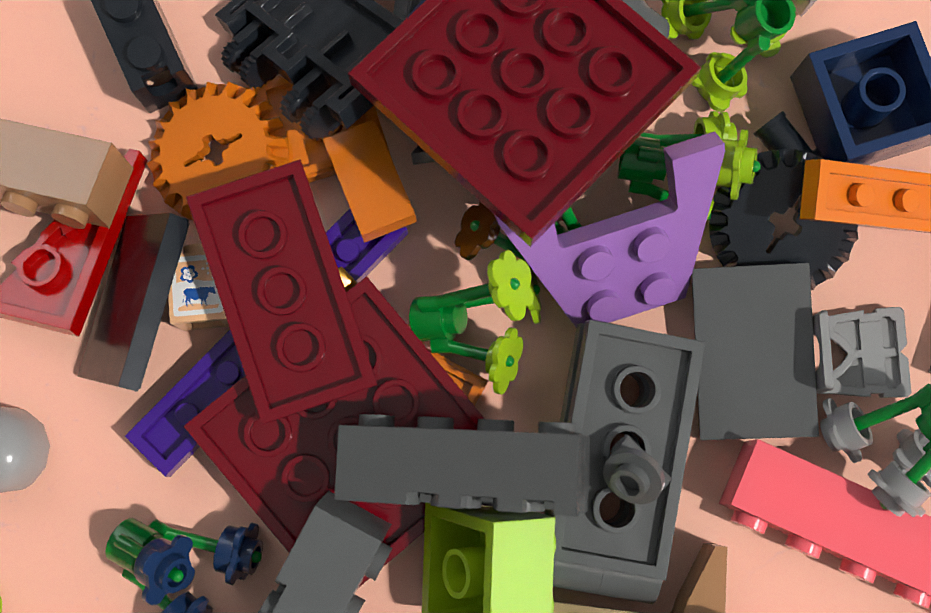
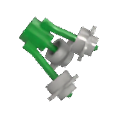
(899, 482)

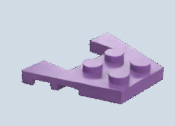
(636, 256)

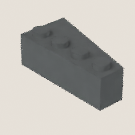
(464, 466)
(330, 560)

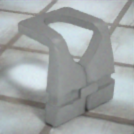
(872, 353)

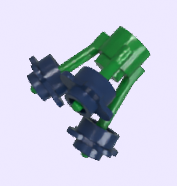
(160, 563)

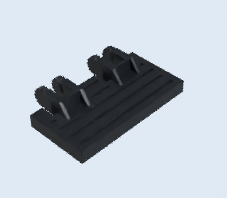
(311, 48)

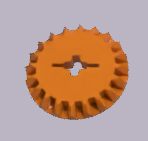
(219, 114)

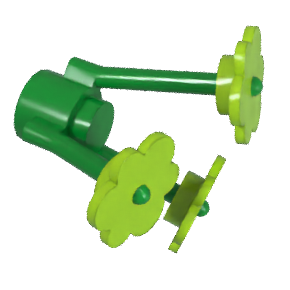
(443, 316)

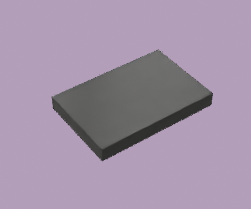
(756, 352)

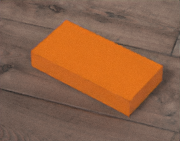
(370, 180)

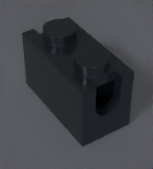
(144, 49)

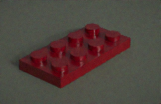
(281, 291)

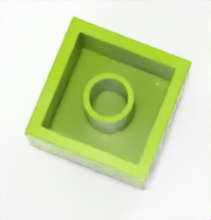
(487, 561)

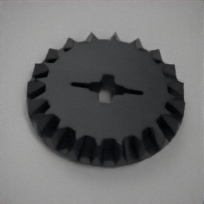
(742, 226)

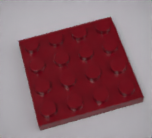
(524, 95)
(292, 461)

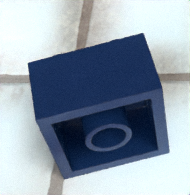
(868, 96)

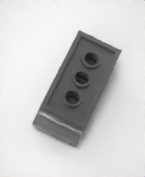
(633, 549)

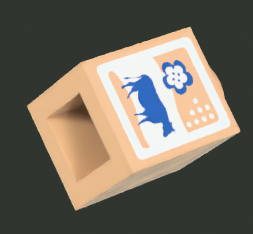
(193, 293)

